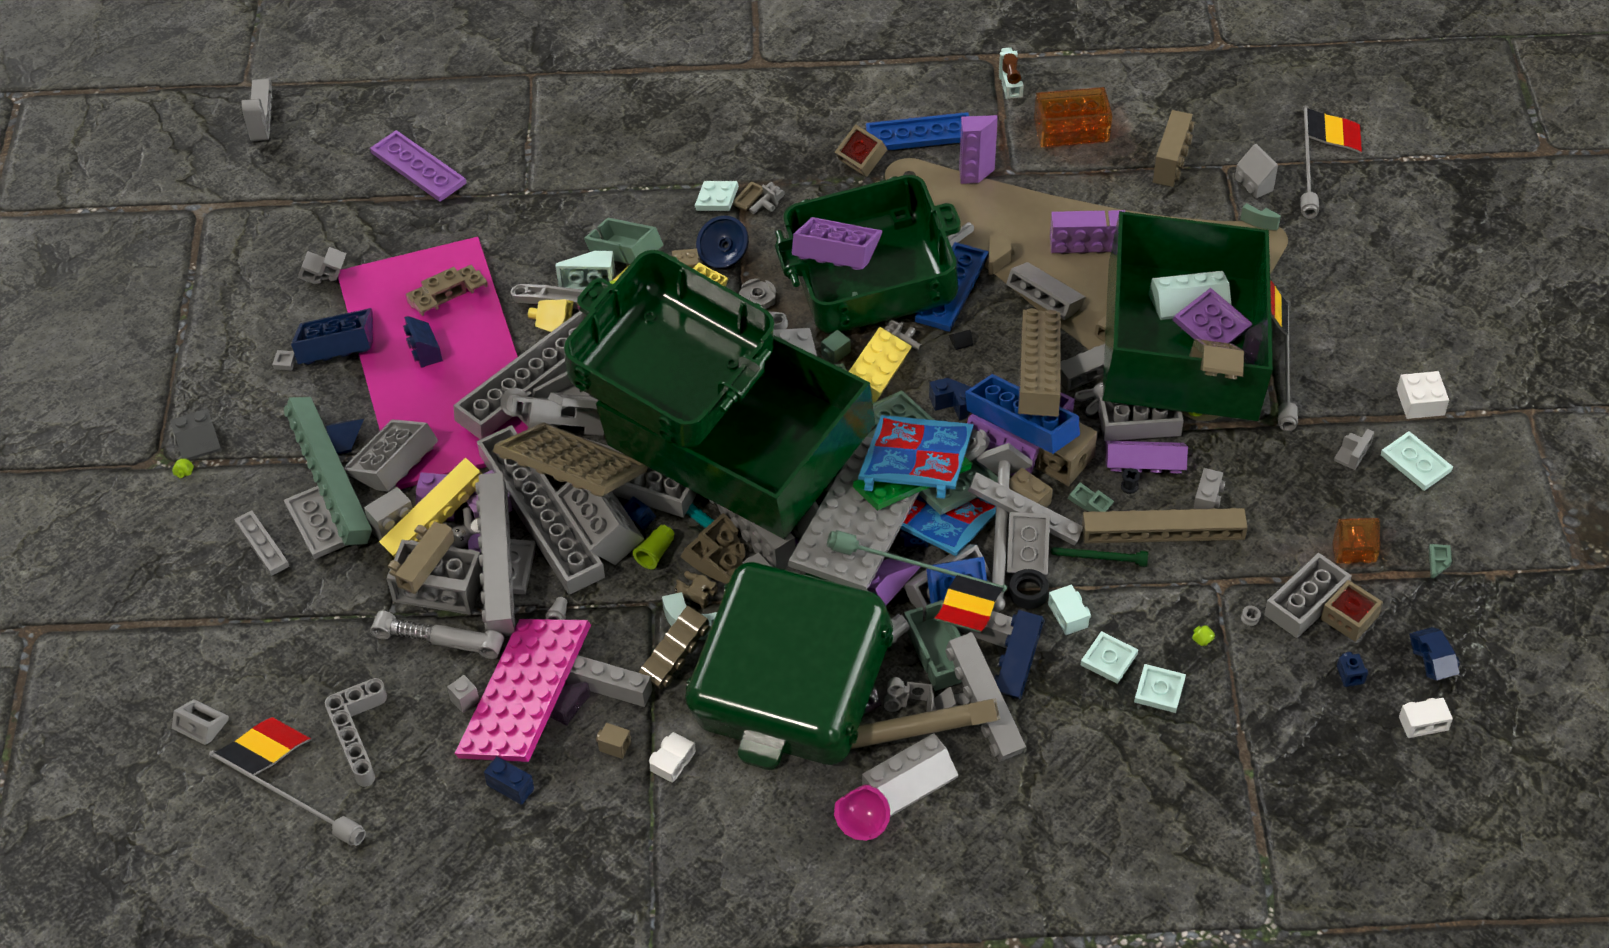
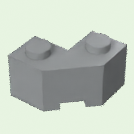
(317, 268)

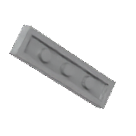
(261, 542)

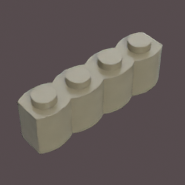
(675, 646)

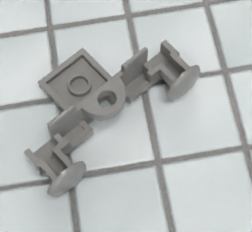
(548, 411)

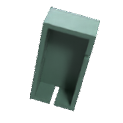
(624, 239)
(930, 644)

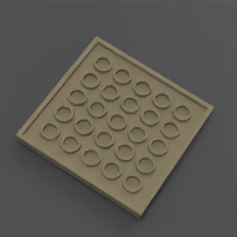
(570, 459)

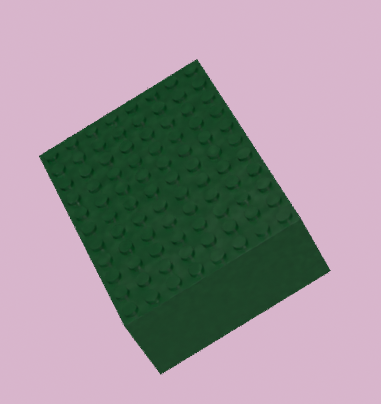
(1149, 356)
(771, 448)

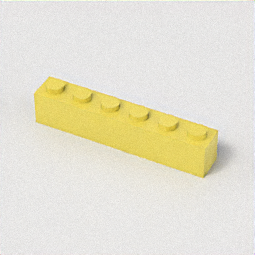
(435, 506)

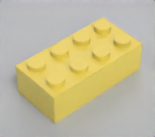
(880, 361)

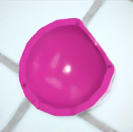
(862, 813)

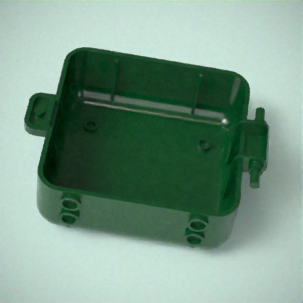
(909, 268)
(668, 347)
(789, 665)

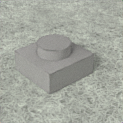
(284, 360)

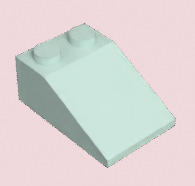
(581, 270)

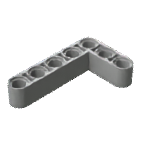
(258, 110)
(348, 706)

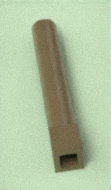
(927, 723)

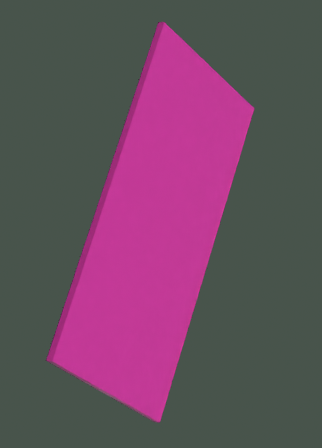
(470, 339)

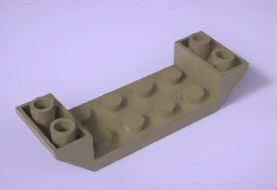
(1219, 358)

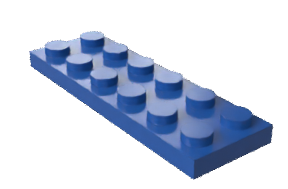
(918, 131)
(969, 265)

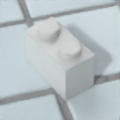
(1425, 717)

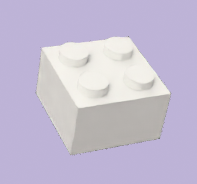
(1422, 394)

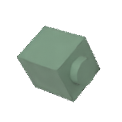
(835, 347)

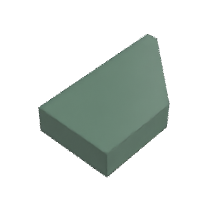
(1439, 558)

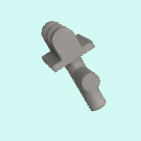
(771, 193)
(895, 329)

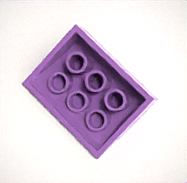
(835, 243)

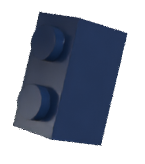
(509, 780)

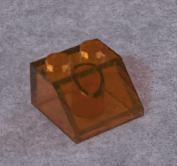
(1357, 540)

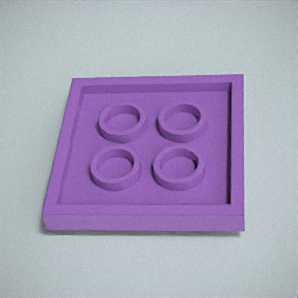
(1212, 319)

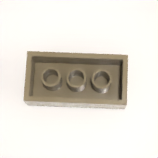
(1173, 148)

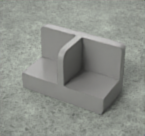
(1354, 449)

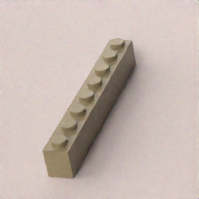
(1164, 525)

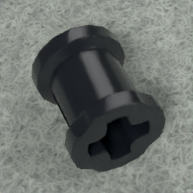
(1130, 481)

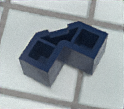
(949, 393)
(1437, 653)

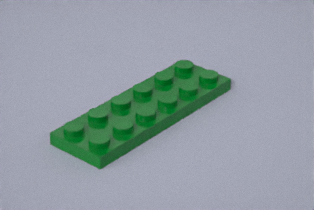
(889, 493)

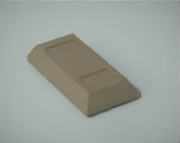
(748, 196)

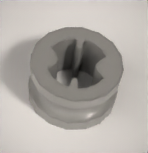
(1254, 611)

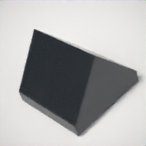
(961, 339)

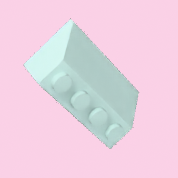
(1176, 292)

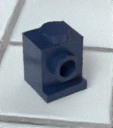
(639, 513)
(1351, 669)

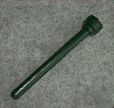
(1139, 558)

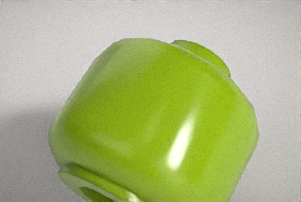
(182, 468)
(1203, 635)

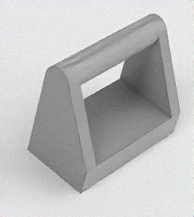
(196, 727)

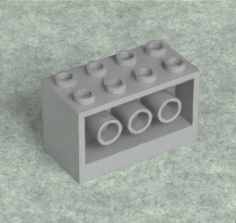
(600, 522)
(449, 587)

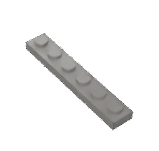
(1015, 502)

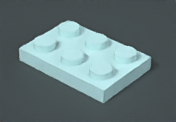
(1416, 460)

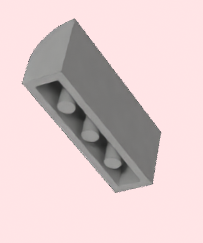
(1045, 290)

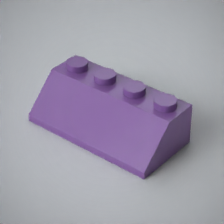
(977, 148)
(1146, 455)

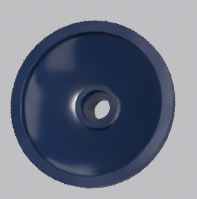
(716, 235)

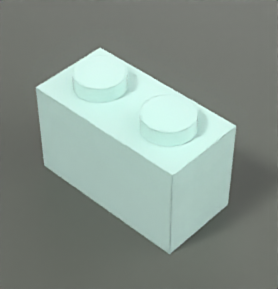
(1069, 609)

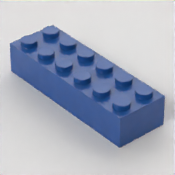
(998, 404)

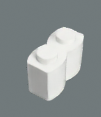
(672, 756)

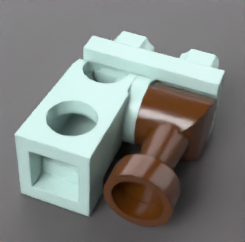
(1009, 74)

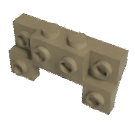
(445, 287)

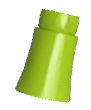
(653, 547)

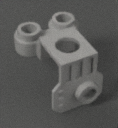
(899, 694)

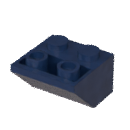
(422, 342)

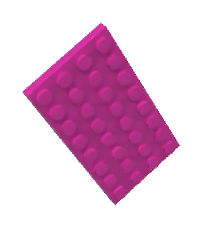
(523, 690)

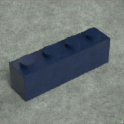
(1019, 653)

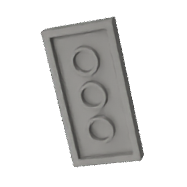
(314, 522)

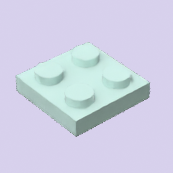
(716, 196)
(1109, 657)
(1160, 688)

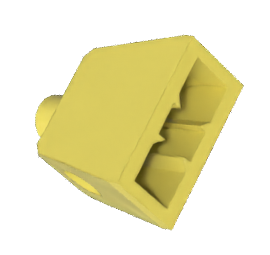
(551, 313)

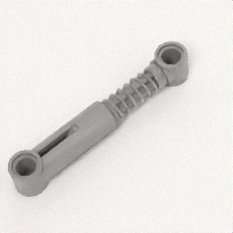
(486, 644)

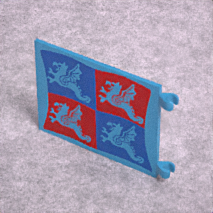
(916, 453)
(952, 529)

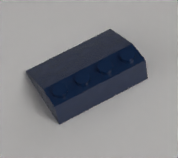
(333, 336)

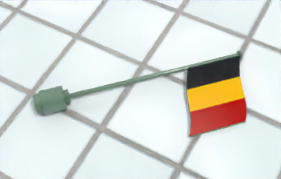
(967, 600)

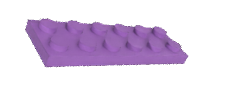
(418, 165)

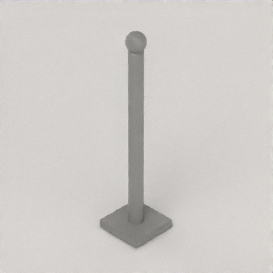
(1003, 462)

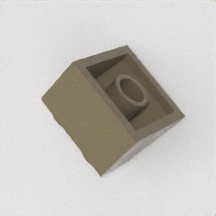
(1031, 487)

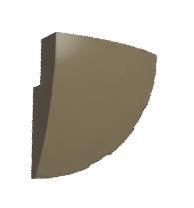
(716, 550)

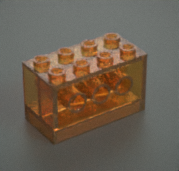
(1072, 117)

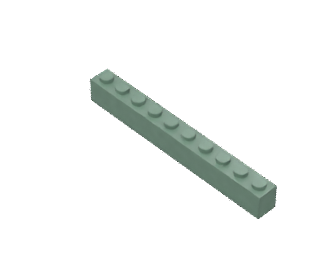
(327, 471)

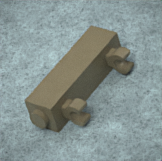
(424, 557)

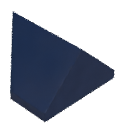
(344, 434)

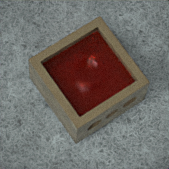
(861, 150)
(1351, 610)

